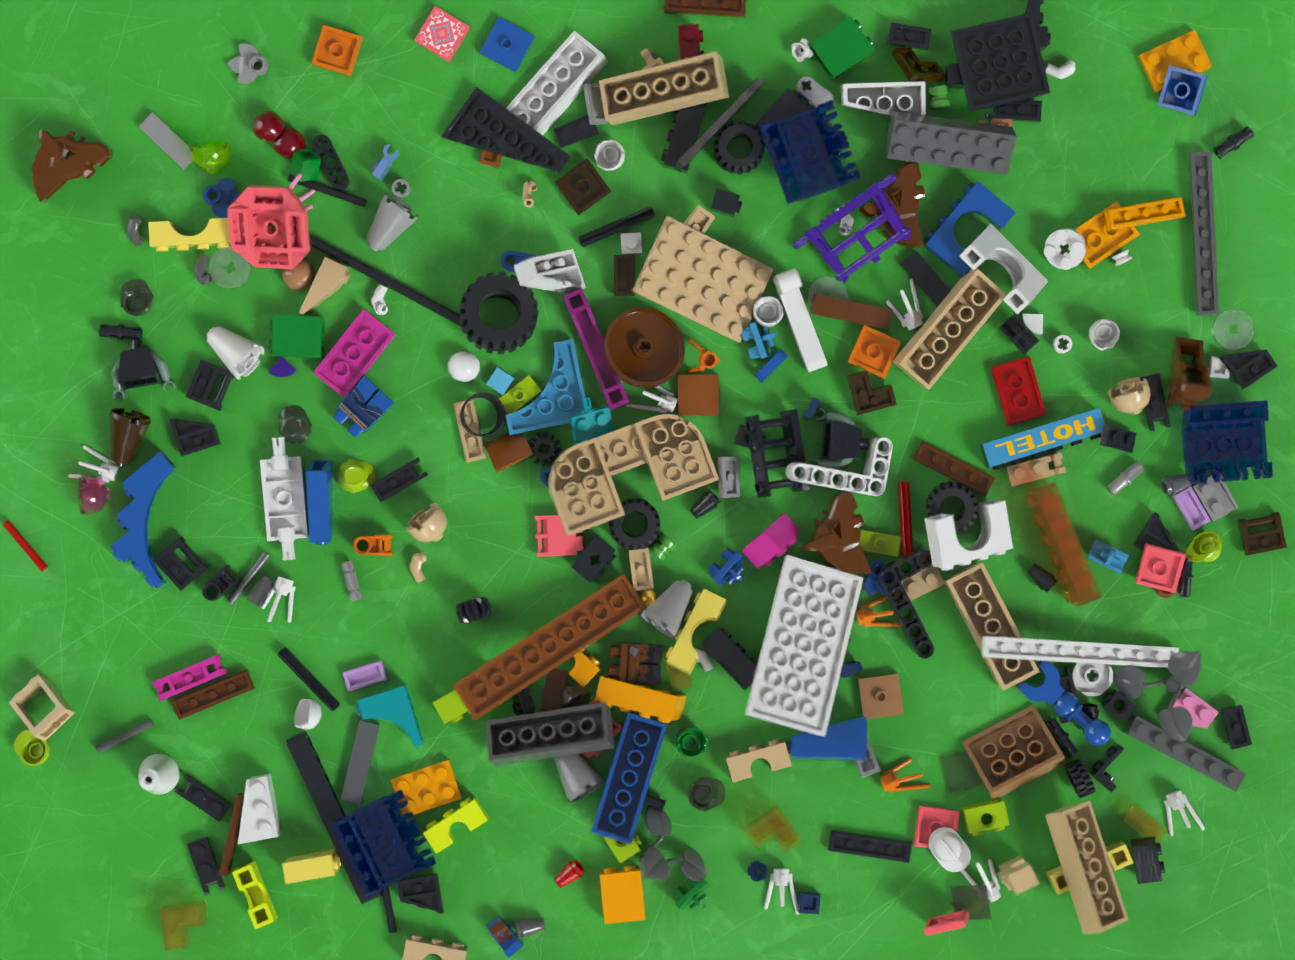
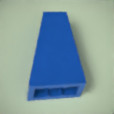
(320, 501)
(840, 742)

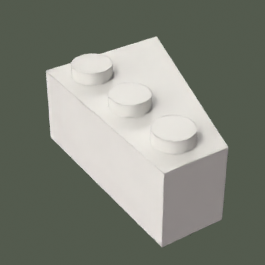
(259, 811)

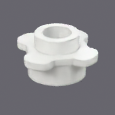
(796, 50)

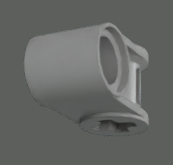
(817, 93)

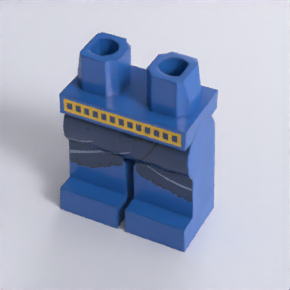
(356, 409)

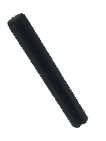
(616, 226)
(310, 681)

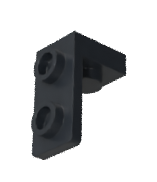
(1097, 769)

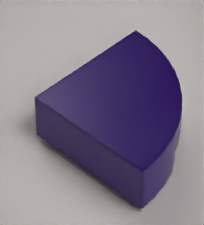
(282, 369)

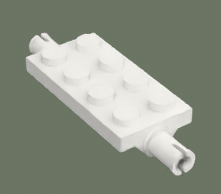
(284, 498)

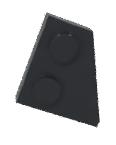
(1249, 366)
(194, 436)
(1155, 534)
(422, 891)

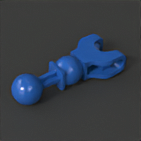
(1065, 704)

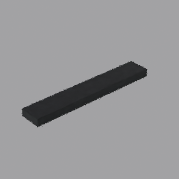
(718, 124)

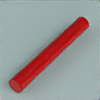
(25, 545)

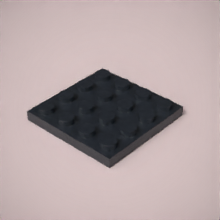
(1000, 62)

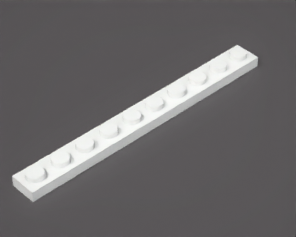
(1076, 652)

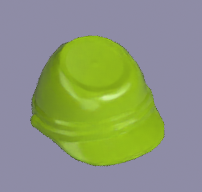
(355, 475)
(1205, 547)
(31, 749)

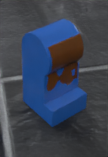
(505, 936)

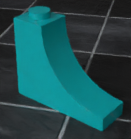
(392, 706)

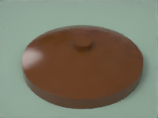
(644, 347)

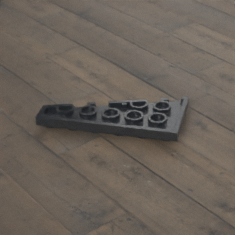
(494, 129)

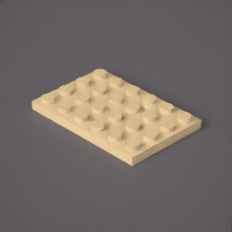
(702, 279)

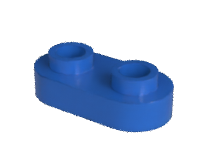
(518, 256)

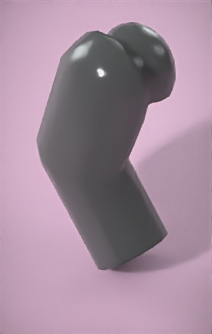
(132, 229)
(200, 271)

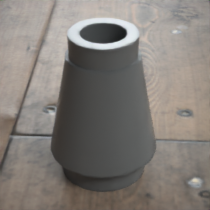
(1174, 484)
(260, 591)
(529, 926)

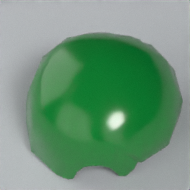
(691, 742)

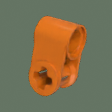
(375, 545)

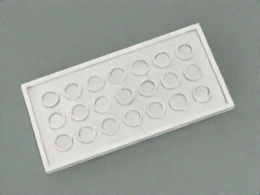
(804, 646)

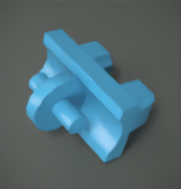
(761, 350)
(1107, 556)

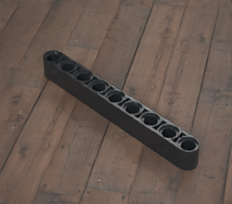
(323, 797)

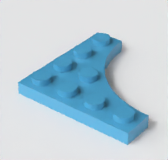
(558, 399)

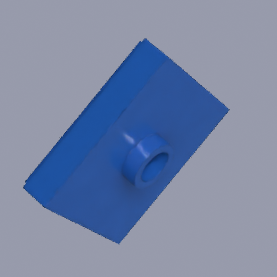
(507, 45)

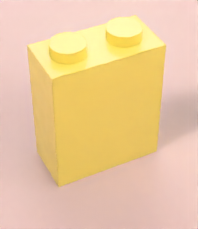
(311, 866)

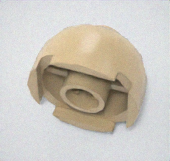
(1130, 395)
(428, 525)

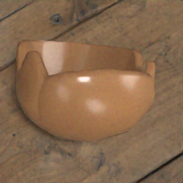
(300, 276)

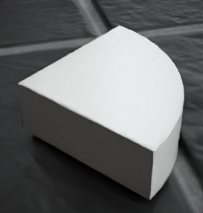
(1033, 322)
(1217, 368)

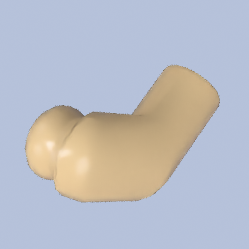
(527, 197)
(415, 566)

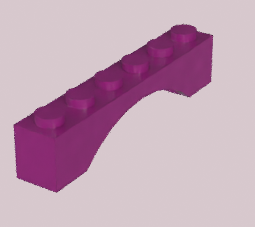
(593, 344)

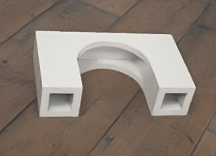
(1025, 277)
(993, 537)

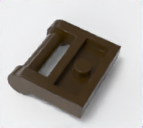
(1264, 540)

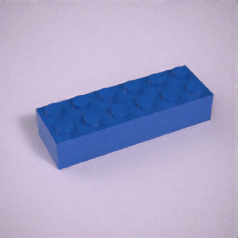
(629, 778)

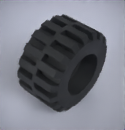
(739, 129)
(954, 489)
(647, 536)

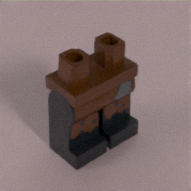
(630, 662)

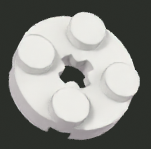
(1076, 247)
(1098, 685)

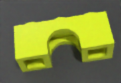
(439, 832)
(260, 905)

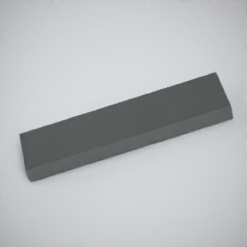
(360, 762)

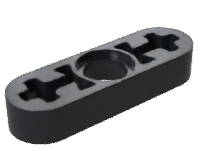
(329, 146)

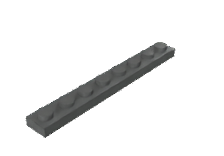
(1203, 233)

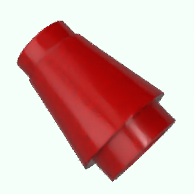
(572, 871)

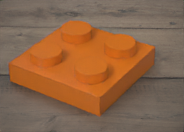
(337, 50)
(874, 351)

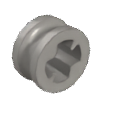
(403, 182)

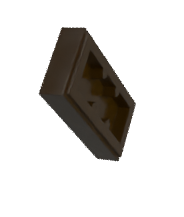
(624, 275)

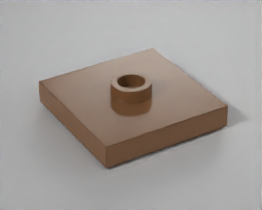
(880, 696)

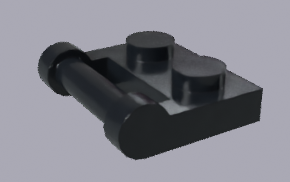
(204, 382)
(175, 567)

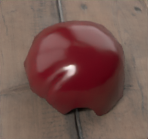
(268, 126)
(287, 142)

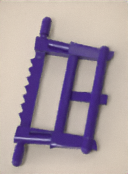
(888, 213)

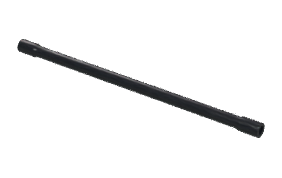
(384, 279)

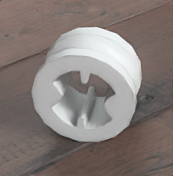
(1121, 257)
(1056, 342)

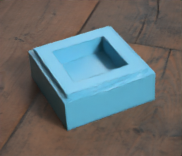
(500, 381)

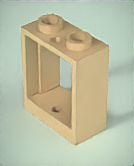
(54, 719)

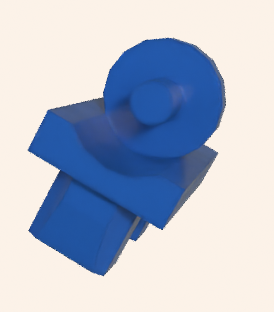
(730, 570)

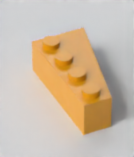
(640, 699)

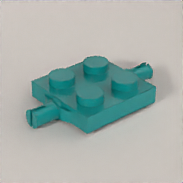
(590, 422)

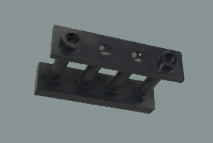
(794, 450)

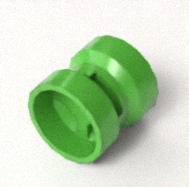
(939, 97)
(662, 547)

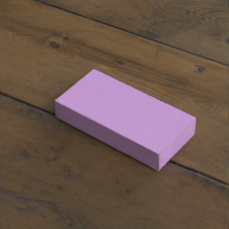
(1191, 508)
(364, 675)

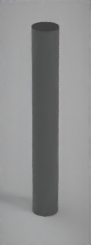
(248, 578)
(124, 736)

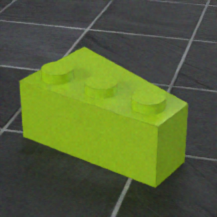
(450, 707)

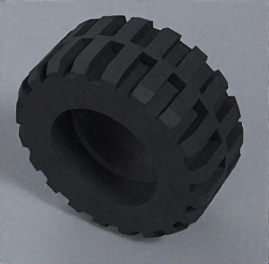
(491, 338)

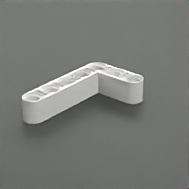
(788, 290)
(845, 478)

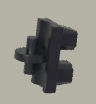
(1018, 334)

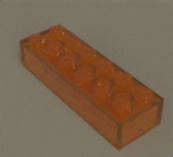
(1062, 544)

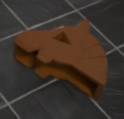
(54, 166)
(905, 202)
(1193, 388)
(840, 547)

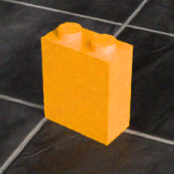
(622, 894)

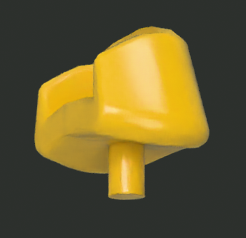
(648, 597)

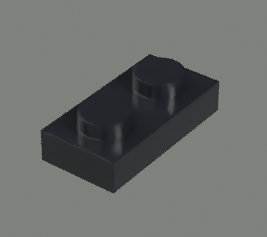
(909, 36)
(575, 132)
(1118, 438)
(1236, 727)

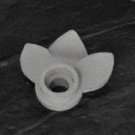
(245, 64)

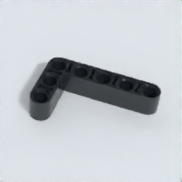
(903, 600)

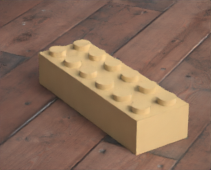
(664, 88)
(949, 328)
(988, 616)
(1086, 867)

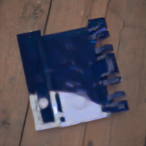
(809, 153)
(1226, 441)
(382, 843)

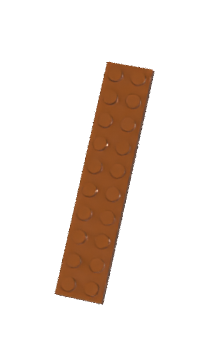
(548, 647)

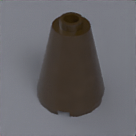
(126, 434)

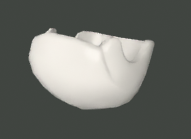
(609, 155)
(768, 311)
(1104, 334)
(463, 366)
(307, 714)

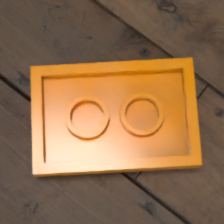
(1180, 52)
(1100, 241)
(428, 787)

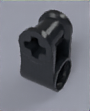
(222, 583)

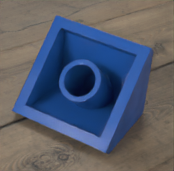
(1182, 90)

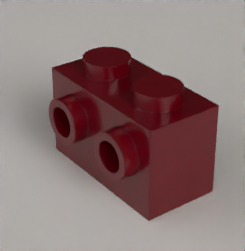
(689, 41)

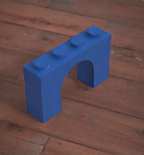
(978, 201)

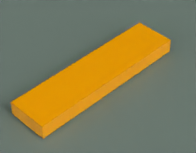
(1144, 213)

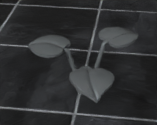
(1185, 671)
(653, 861)

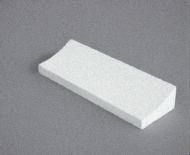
(557, 83)

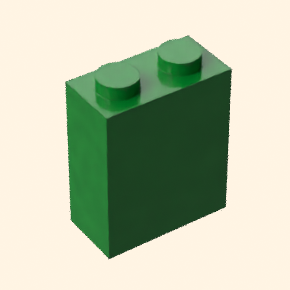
(842, 48)
(297, 336)

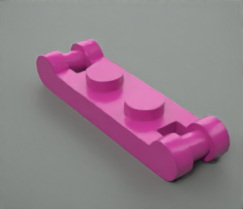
(189, 677)

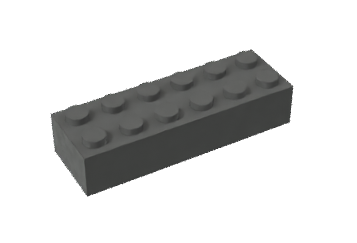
(950, 142)
(549, 734)

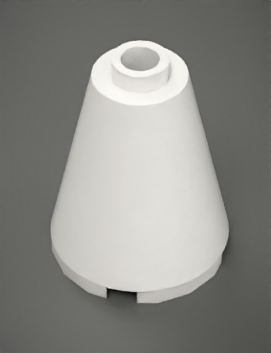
(235, 351)
(158, 774)

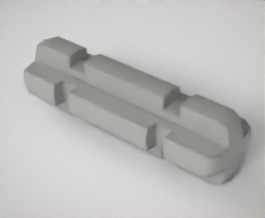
(351, 580)

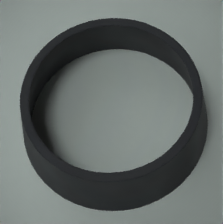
(500, 413)

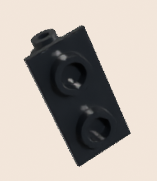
(523, 705)

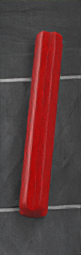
(905, 517)

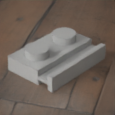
(1215, 498)

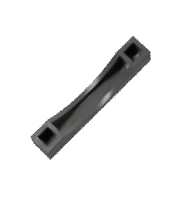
(1184, 753)

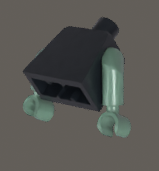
(138, 369)
(840, 440)

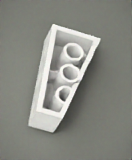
(885, 97)

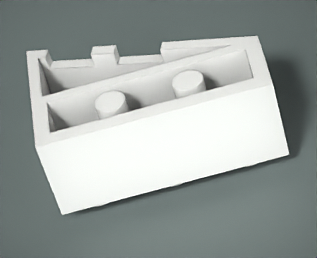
(551, 272)

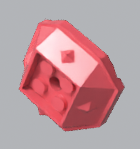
(252, 228)

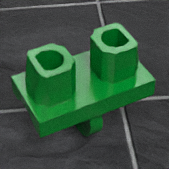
(684, 899)

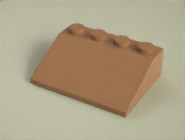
(1013, 752)

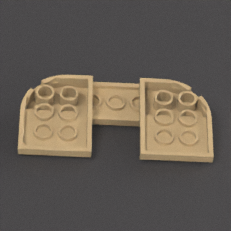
(582, 474)

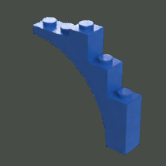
(135, 516)

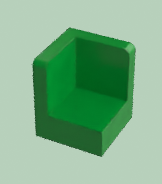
(305, 163)

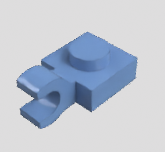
(381, 167)

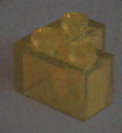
(775, 825)
(177, 919)

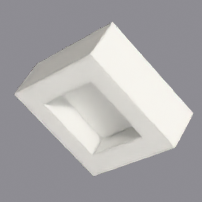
(631, 243)

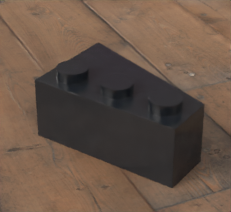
(731, 657)

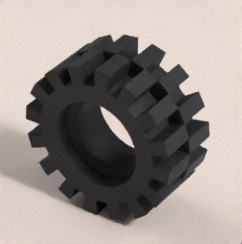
(1080, 778)

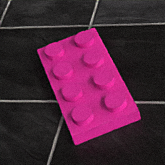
(354, 353)

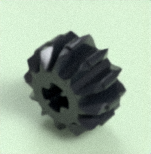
(542, 455)
(473, 610)

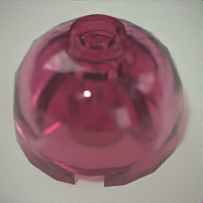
(92, 494)

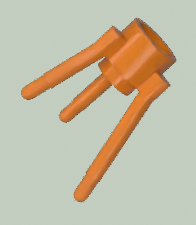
(706, 358)
(866, 615)
(891, 782)

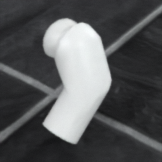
(1062, 71)
(846, 224)

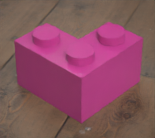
(772, 541)

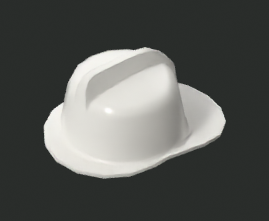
(949, 849)

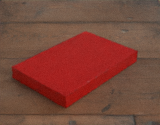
(1018, 391)

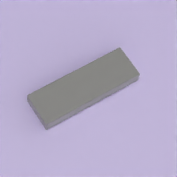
(167, 140)

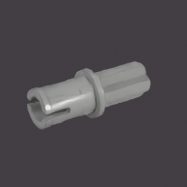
(1125, 478)

